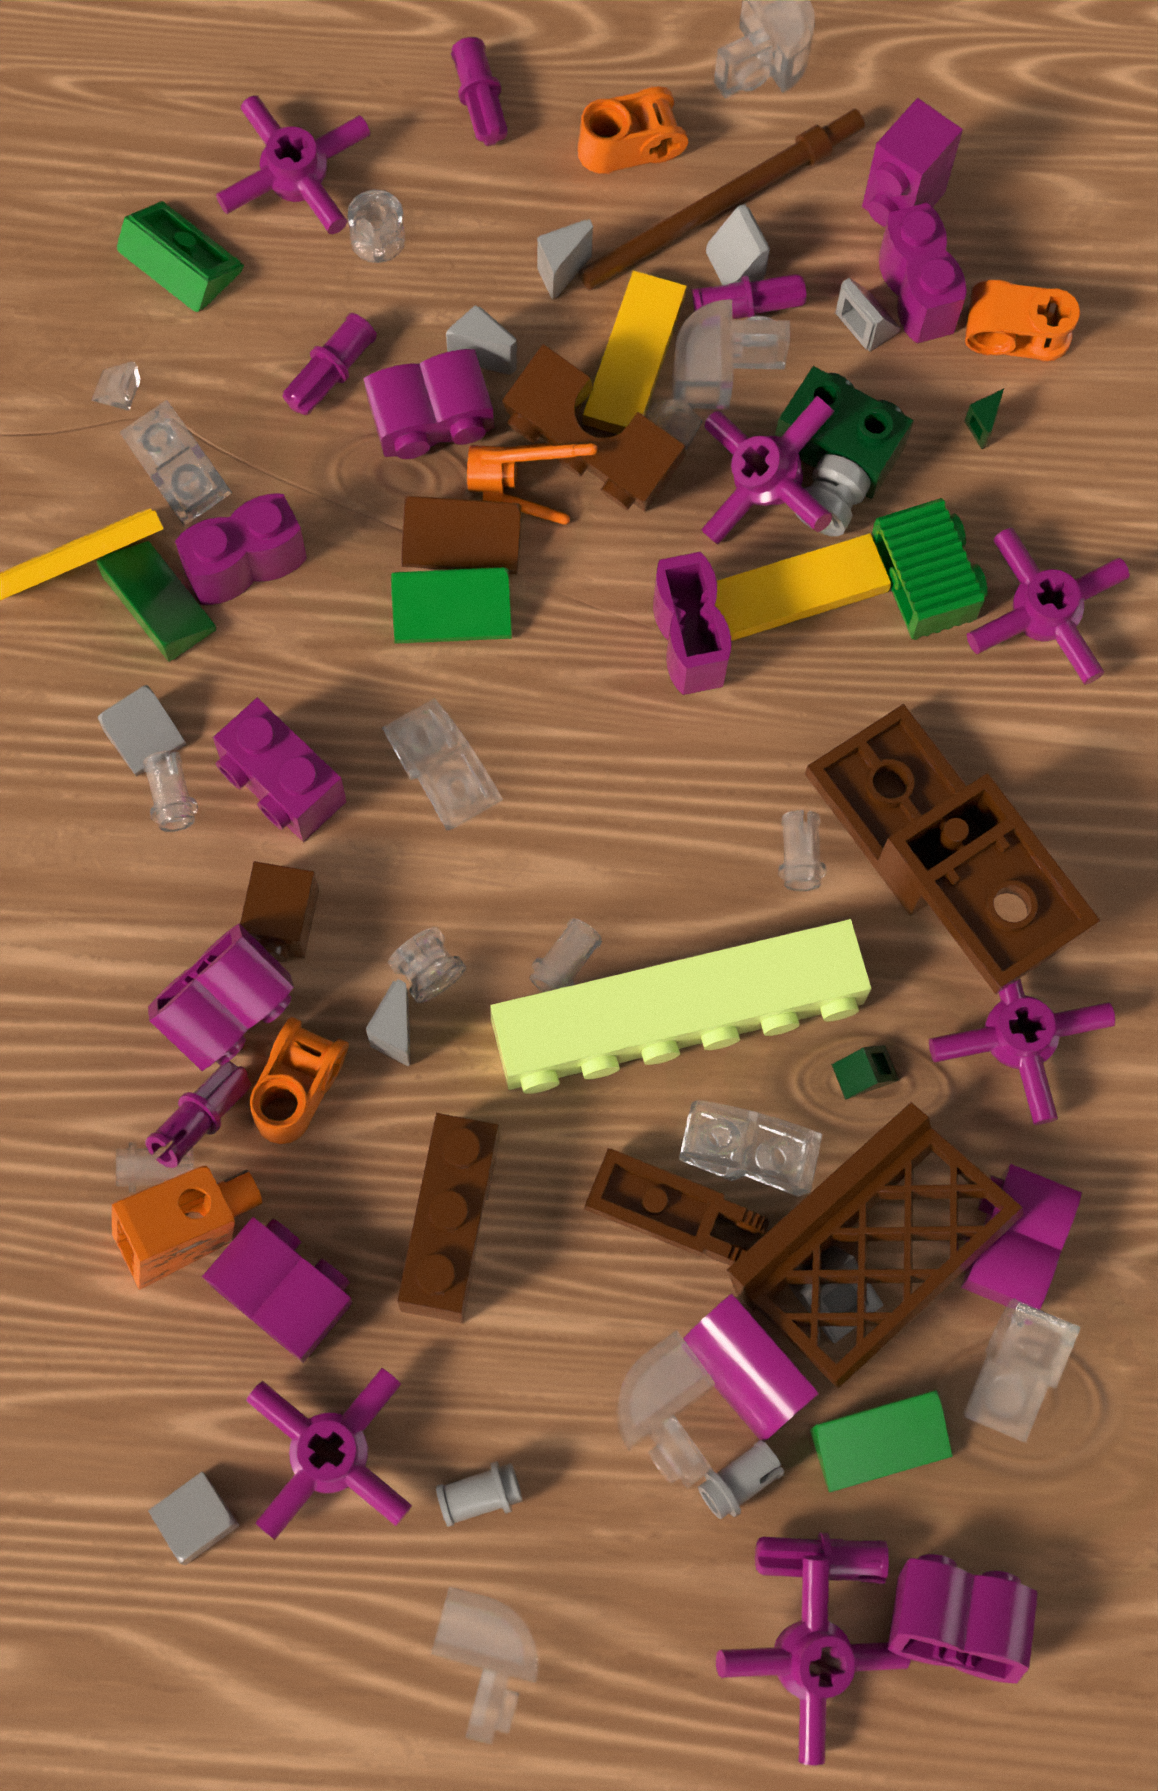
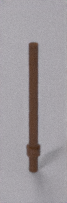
(809, 148)

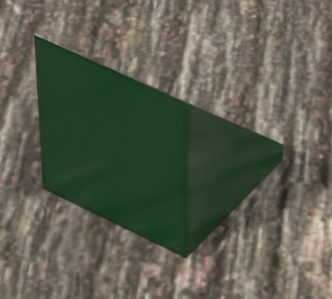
(982, 416)
(865, 1071)

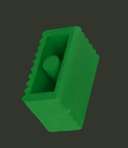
(929, 568)

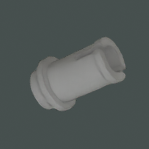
(740, 1480)
(479, 1494)

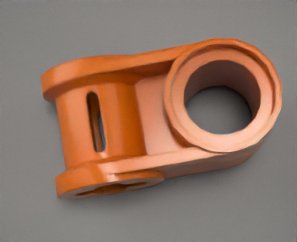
(632, 131)
(1015, 320)
(298, 1069)

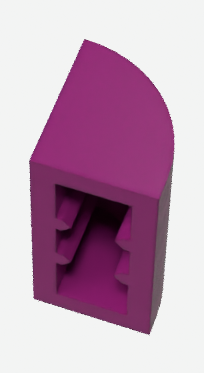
(749, 1368)

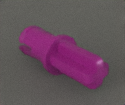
(479, 90)
(755, 296)
(329, 364)
(199, 1114)
(848, 1558)

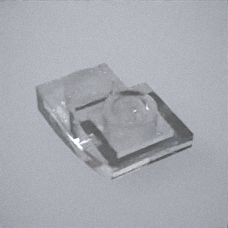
(175, 462)
(443, 762)
(752, 1145)

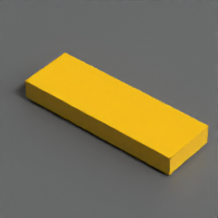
(634, 352)
(78, 552)
(801, 586)

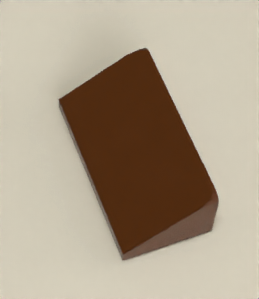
(460, 534)

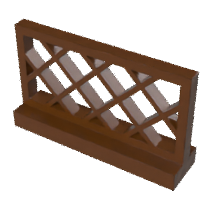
(827, 1218)

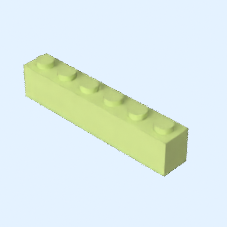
(680, 1006)

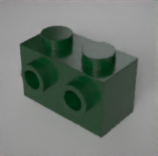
(859, 429)

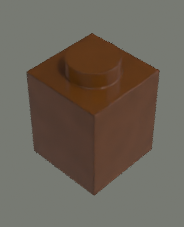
(280, 908)

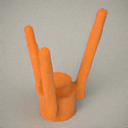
(496, 467)

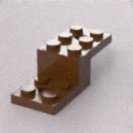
(952, 848)

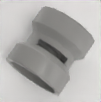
(838, 487)

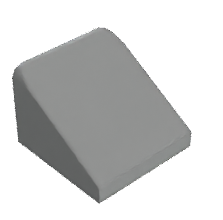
(739, 248)
(563, 255)
(864, 315)
(491, 341)
(140, 728)
(390, 1026)
(836, 1297)
(193, 1518)

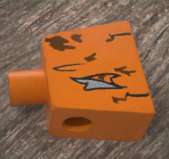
(160, 1237)

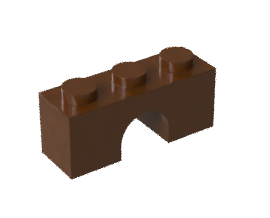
(630, 464)
(448, 1218)

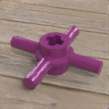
(293, 164)
(767, 470)
(1048, 605)
(1012, 1048)
(328, 1479)
(811, 1660)

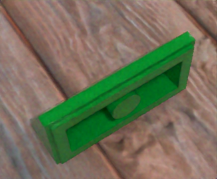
(177, 255)
(156, 598)
(451, 605)
(882, 1441)

